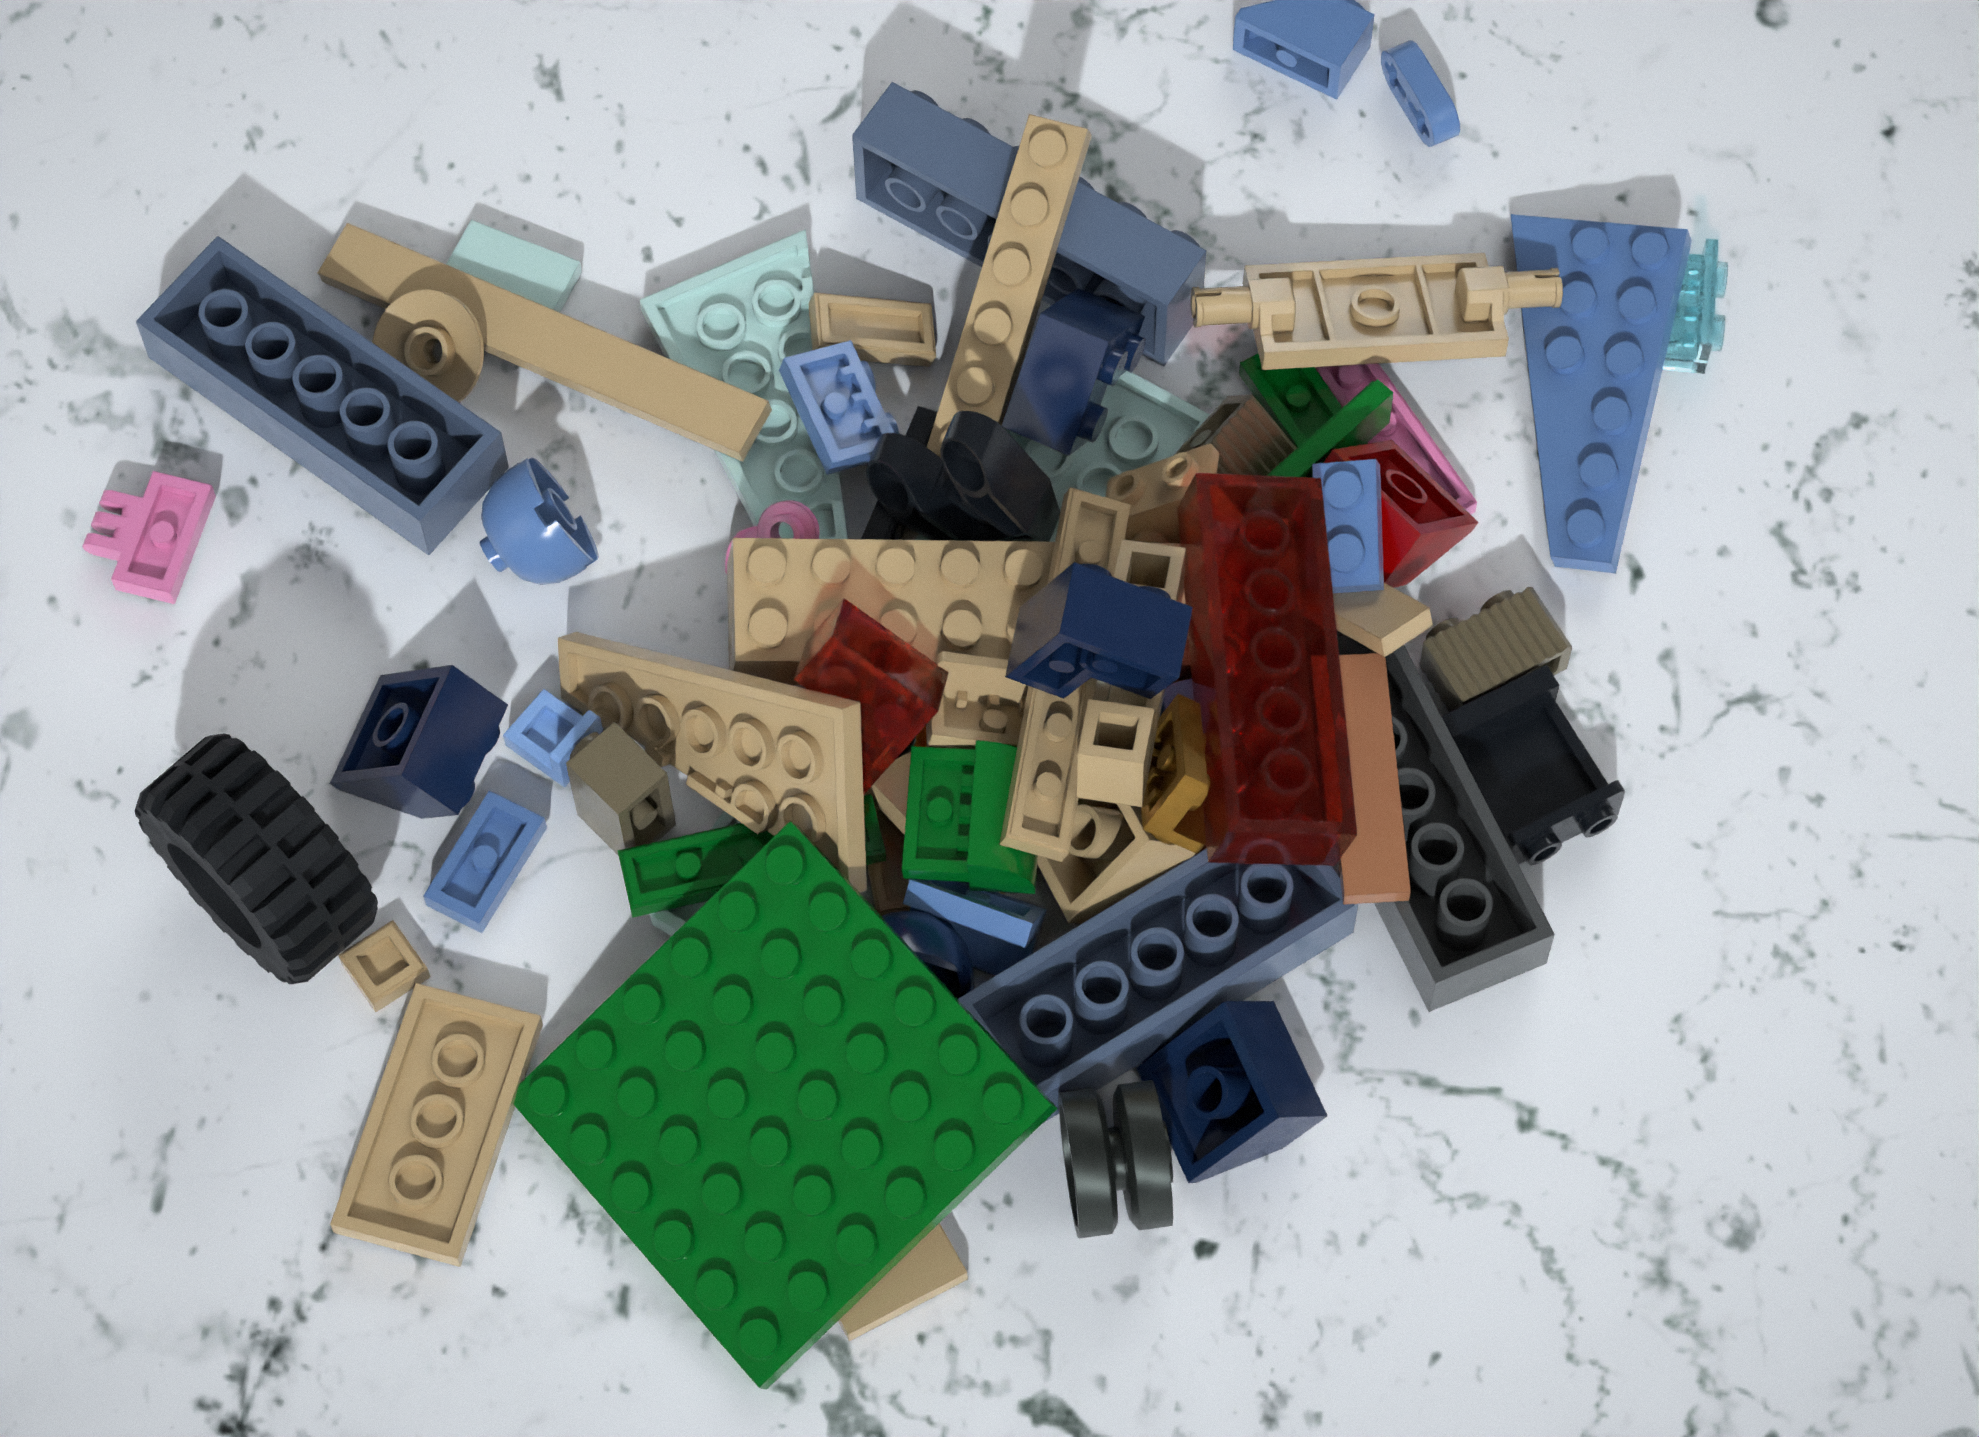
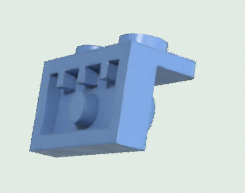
(837, 404)

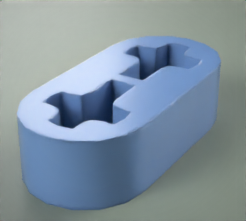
(1420, 93)

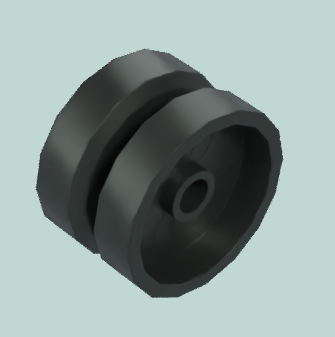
(1123, 1157)

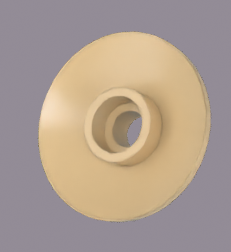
(421, 319)

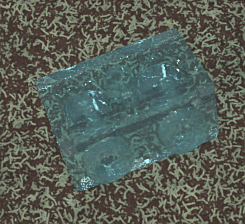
(1695, 325)

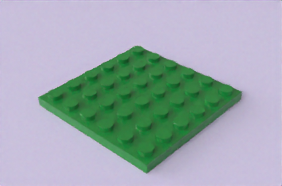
(780, 1104)

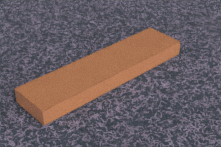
(1376, 861)

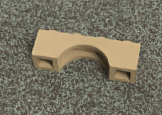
(1117, 723)

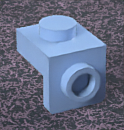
(549, 733)

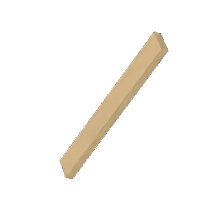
(557, 345)

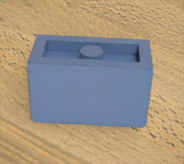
(991, 924)

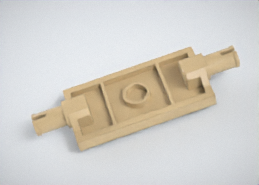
(1376, 309)

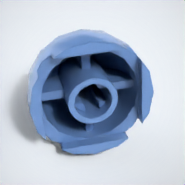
(533, 527)

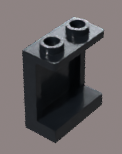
(1533, 767)

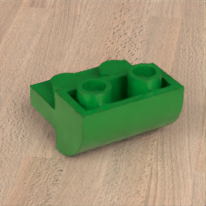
(958, 819)

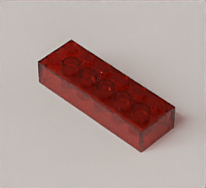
(1266, 670)

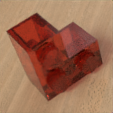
(871, 665)

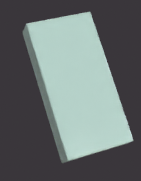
(516, 265)

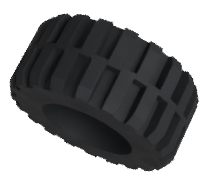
(257, 858)

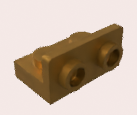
(1177, 778)

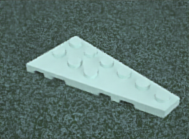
(739, 329)

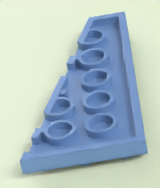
(1596, 371)

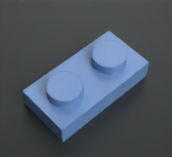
(1353, 523)
(485, 861)

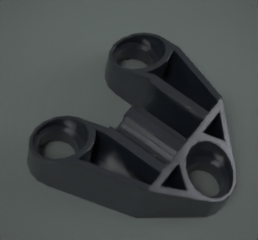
(972, 493)

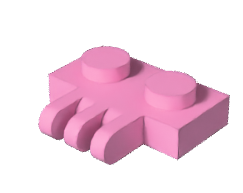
(152, 534)

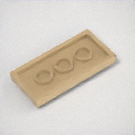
(437, 1125)

